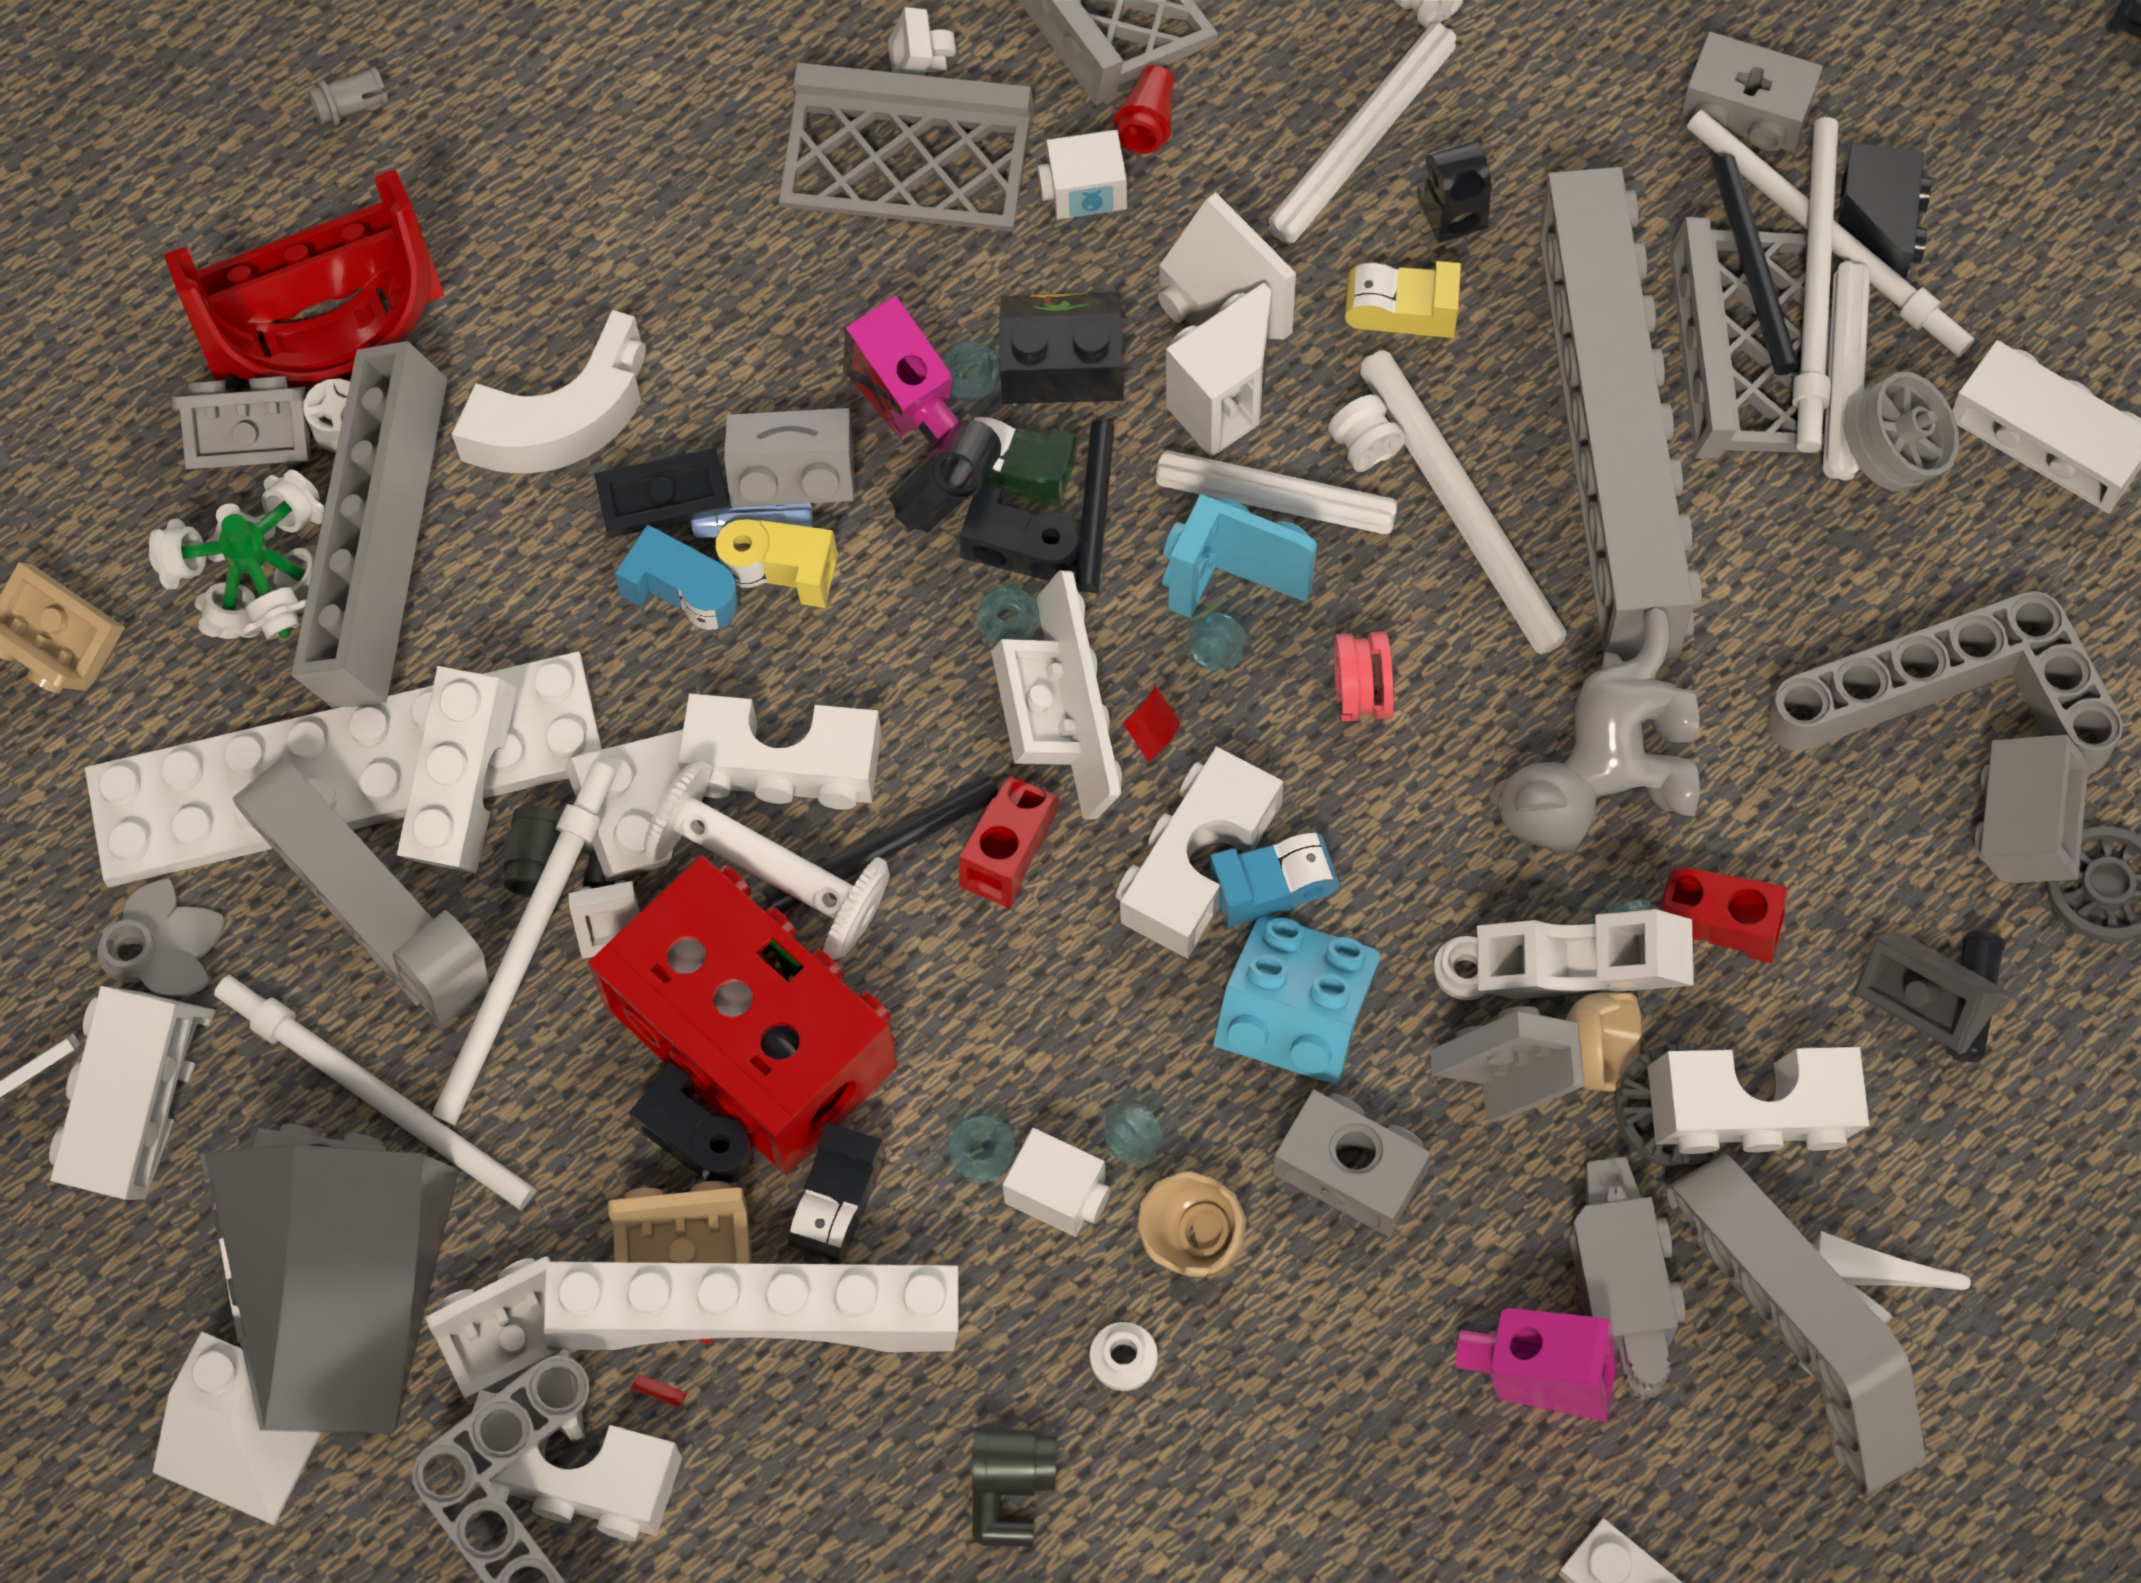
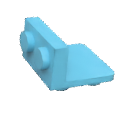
(1234, 540)
(1296, 998)

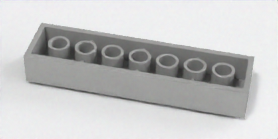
(1615, 410)

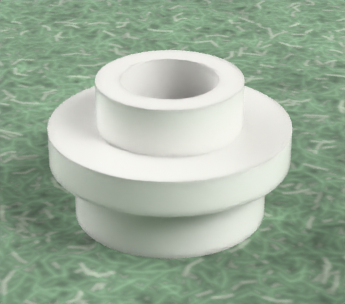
(1448, 955)
(1125, 1376)

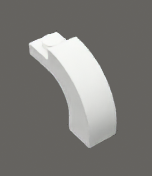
(559, 427)

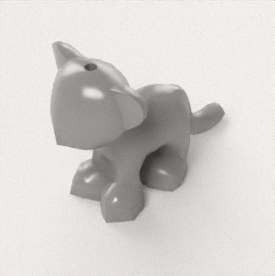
(1557, 801)

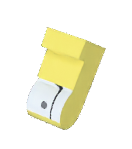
(1404, 299)
(780, 556)

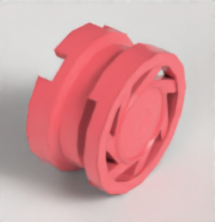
(1356, 676)

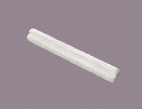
(1846, 363)
(1276, 492)

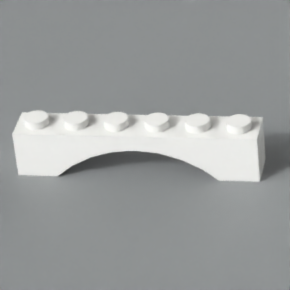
(665, 1302)

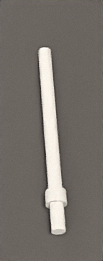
(1917, 306)
(1812, 386)
(577, 826)
(277, 1023)

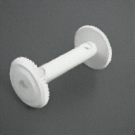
(679, 816)

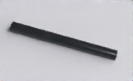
(1755, 265)
(899, 836)

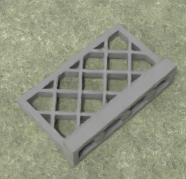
(1090, 55)
(911, 100)
(1706, 337)

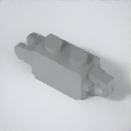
(1623, 1273)

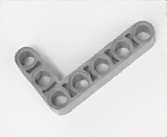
(1952, 672)
(424, 956)
(1816, 1314)
(484, 1465)

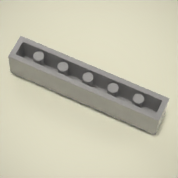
(370, 526)

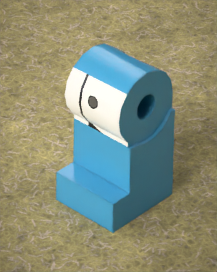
(680, 577)
(1273, 878)

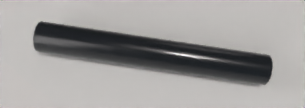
(1094, 506)

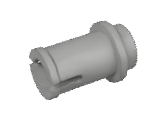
(347, 96)

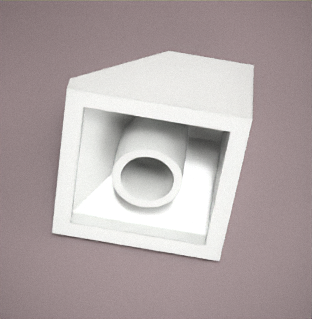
(1219, 259)
(215, 1441)

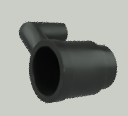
(531, 845)
(1008, 1465)

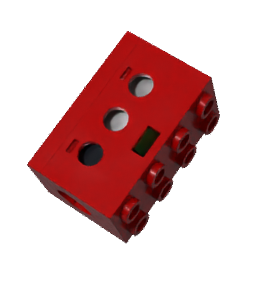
(746, 1011)

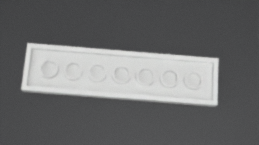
(177, 803)

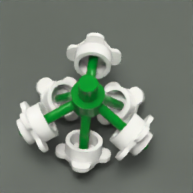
(241, 540)

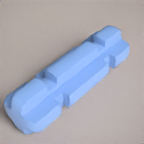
(789, 514)

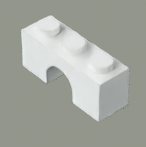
(830, 764)
(1221, 804)
(445, 805)
(1563, 960)
(1703, 1104)
(620, 1487)

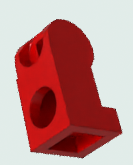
(1006, 841)
(1728, 910)

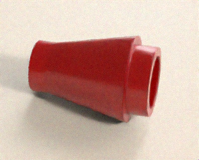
(1146, 113)

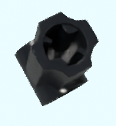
(947, 476)

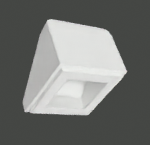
(559, 1390)

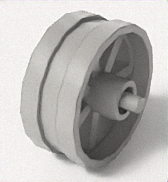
(1892, 435)

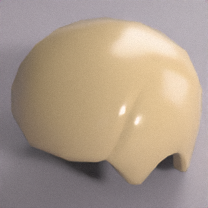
(1608, 1036)
(1186, 1201)

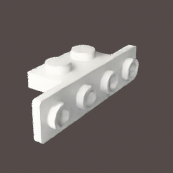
(1055, 698)

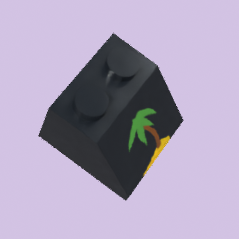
(1061, 348)

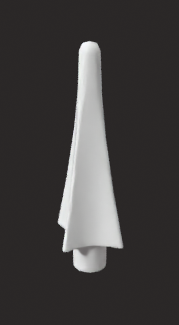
(1869, 1267)

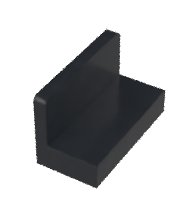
(662, 492)

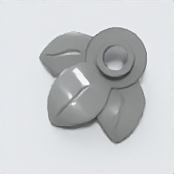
(169, 939)

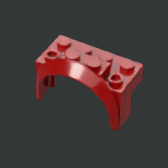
(330, 261)

